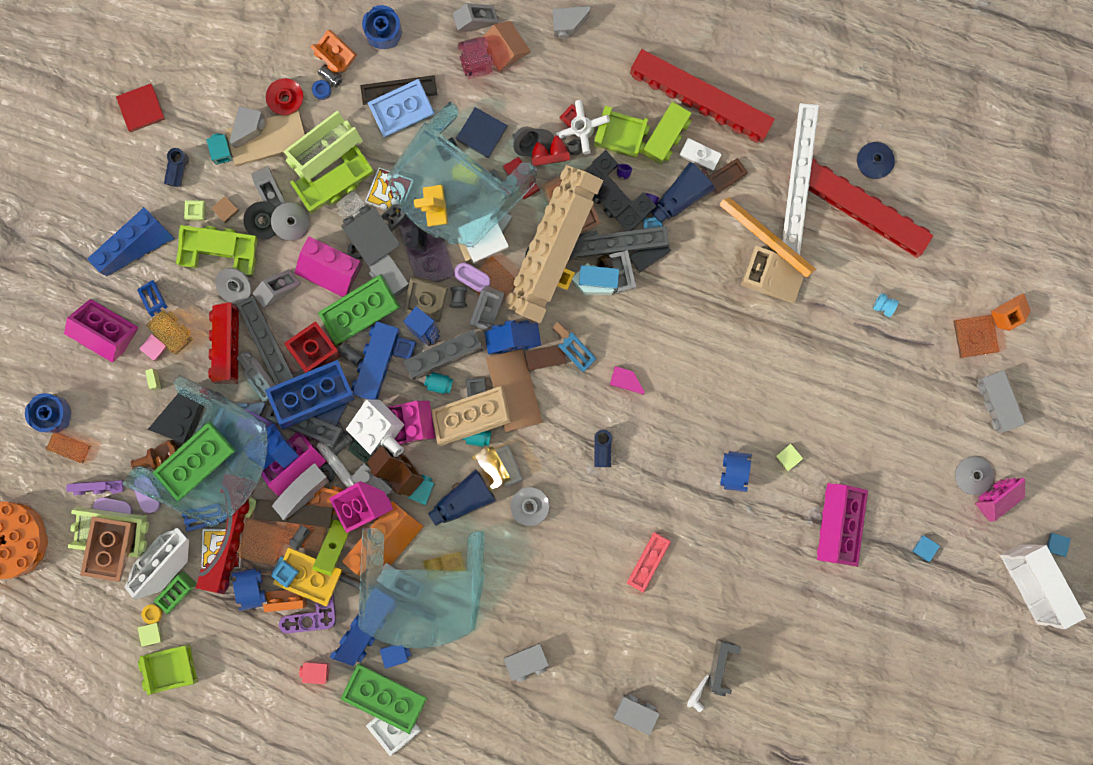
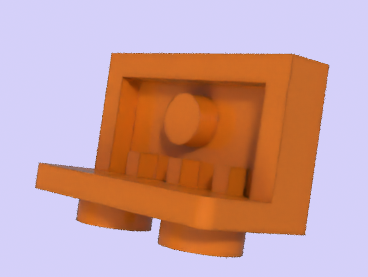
(334, 52)

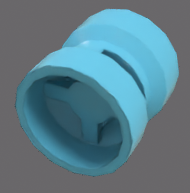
(885, 304)

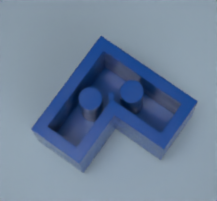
(512, 337)
(279, 448)

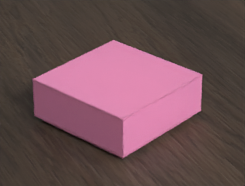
(153, 347)

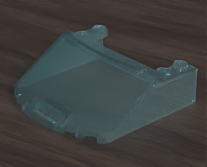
(472, 194)
(234, 479)
(418, 605)

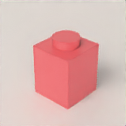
(314, 672)

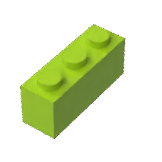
(667, 133)

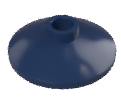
(872, 168)

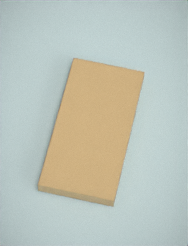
(277, 136)
(470, 416)

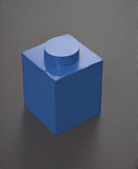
(394, 655)

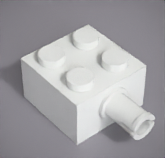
(376, 427)

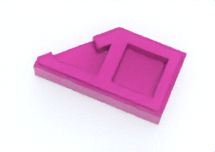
(626, 380)

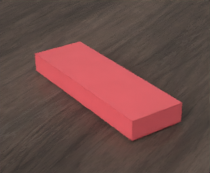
(648, 562)

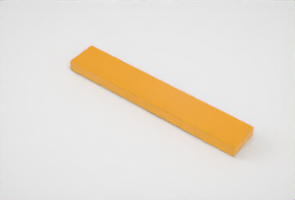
(767, 237)

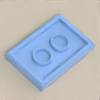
(401, 108)

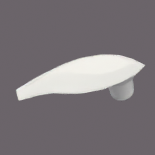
(693, 700)

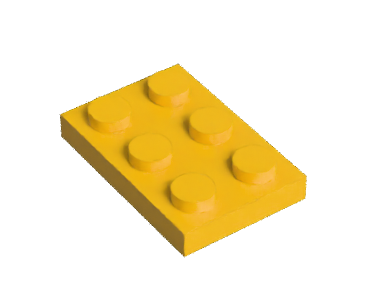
(308, 582)

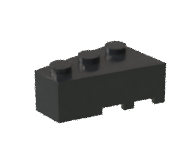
(178, 419)

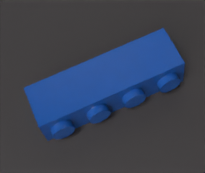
(422, 326)
(376, 361)

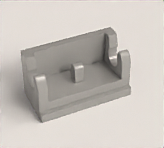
(626, 278)
(487, 307)

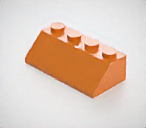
(398, 531)

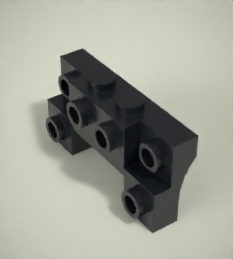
(617, 204)

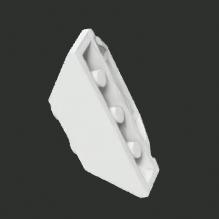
(158, 564)

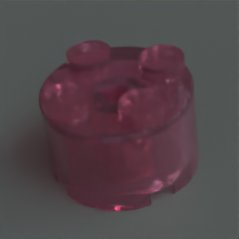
(475, 58)

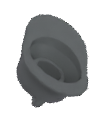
(527, 137)

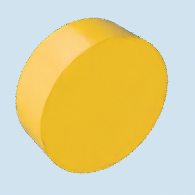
(152, 614)

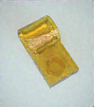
(447, 562)

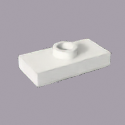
(700, 155)

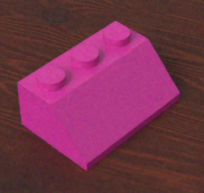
(327, 267)
(100, 330)
(281, 478)
(360, 505)

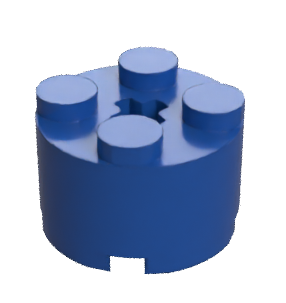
(372, 27)
(44, 403)
(736, 471)
(248, 589)

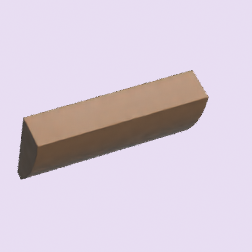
(513, 375)

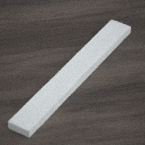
(800, 175)

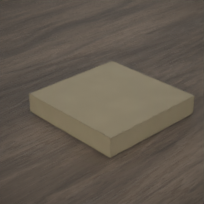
(427, 296)

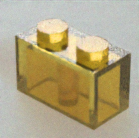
(169, 331)

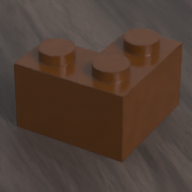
(396, 470)

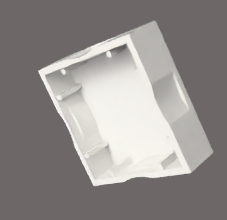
(1042, 586)

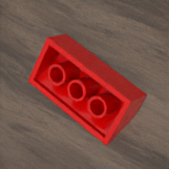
(224, 344)

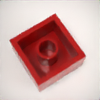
(312, 348)

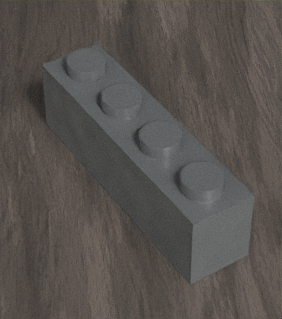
(443, 355)

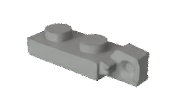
(255, 375)

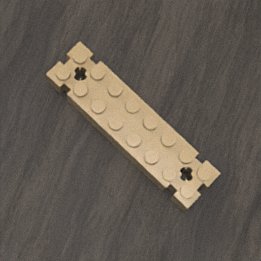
(553, 243)

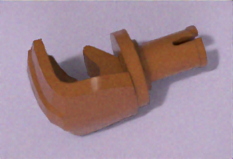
(156, 456)

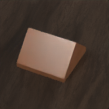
(505, 45)

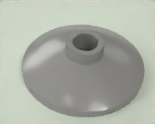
(282, 228)
(228, 289)
(965, 475)
(526, 496)

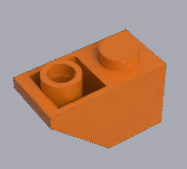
(1011, 313)

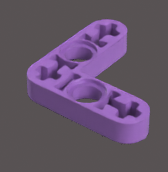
(316, 617)

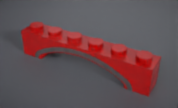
(216, 575)

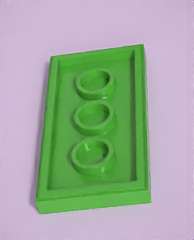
(359, 310)
(194, 461)
(384, 698)

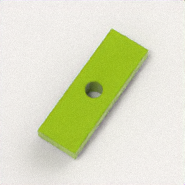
(329, 557)

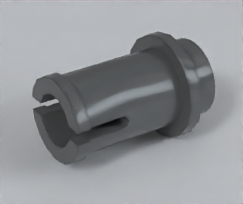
(333, 78)
(349, 354)
(345, 440)
(299, 537)

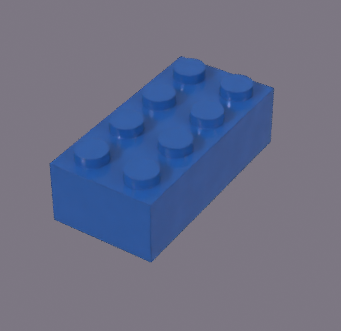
(309, 394)

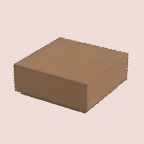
(225, 209)
(561, 331)

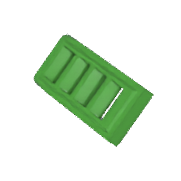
(184, 583)

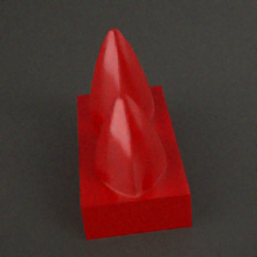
(558, 153)

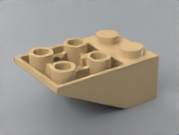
(772, 275)

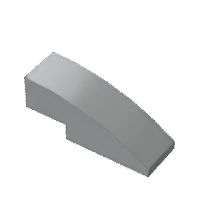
(300, 492)

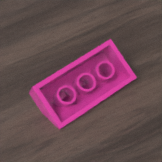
(842, 524)

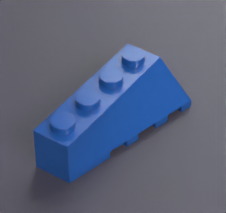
(130, 242)
(353, 645)

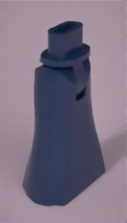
(685, 191)
(464, 498)

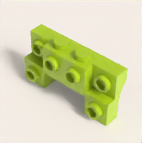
(335, 183)
(213, 242)

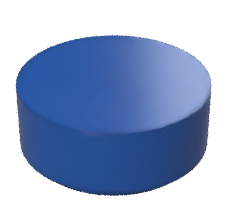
(321, 89)

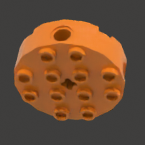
(24, 537)

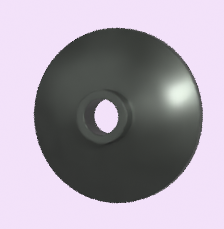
(251, 222)

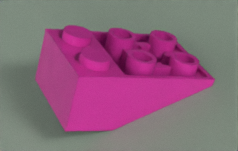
(416, 420)
(1001, 498)

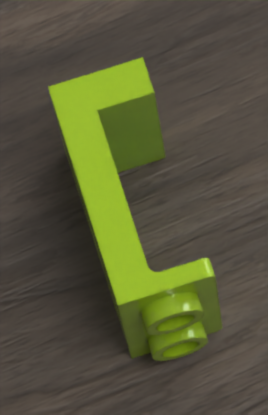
(622, 133)
(167, 669)

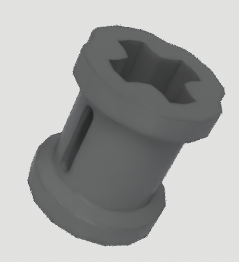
(458, 297)

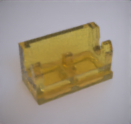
(492, 467)

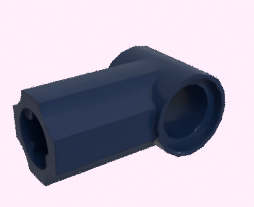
(175, 170)
(602, 452)

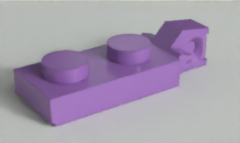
(98, 487)

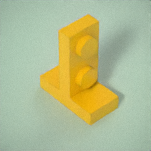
(433, 205)

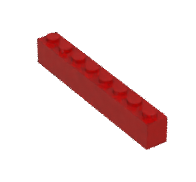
(702, 96)
(868, 210)

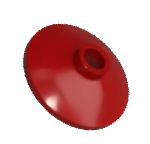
(280, 89)

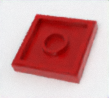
(140, 107)

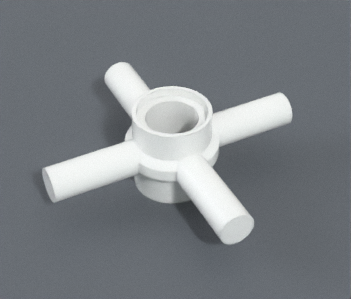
(588, 129)

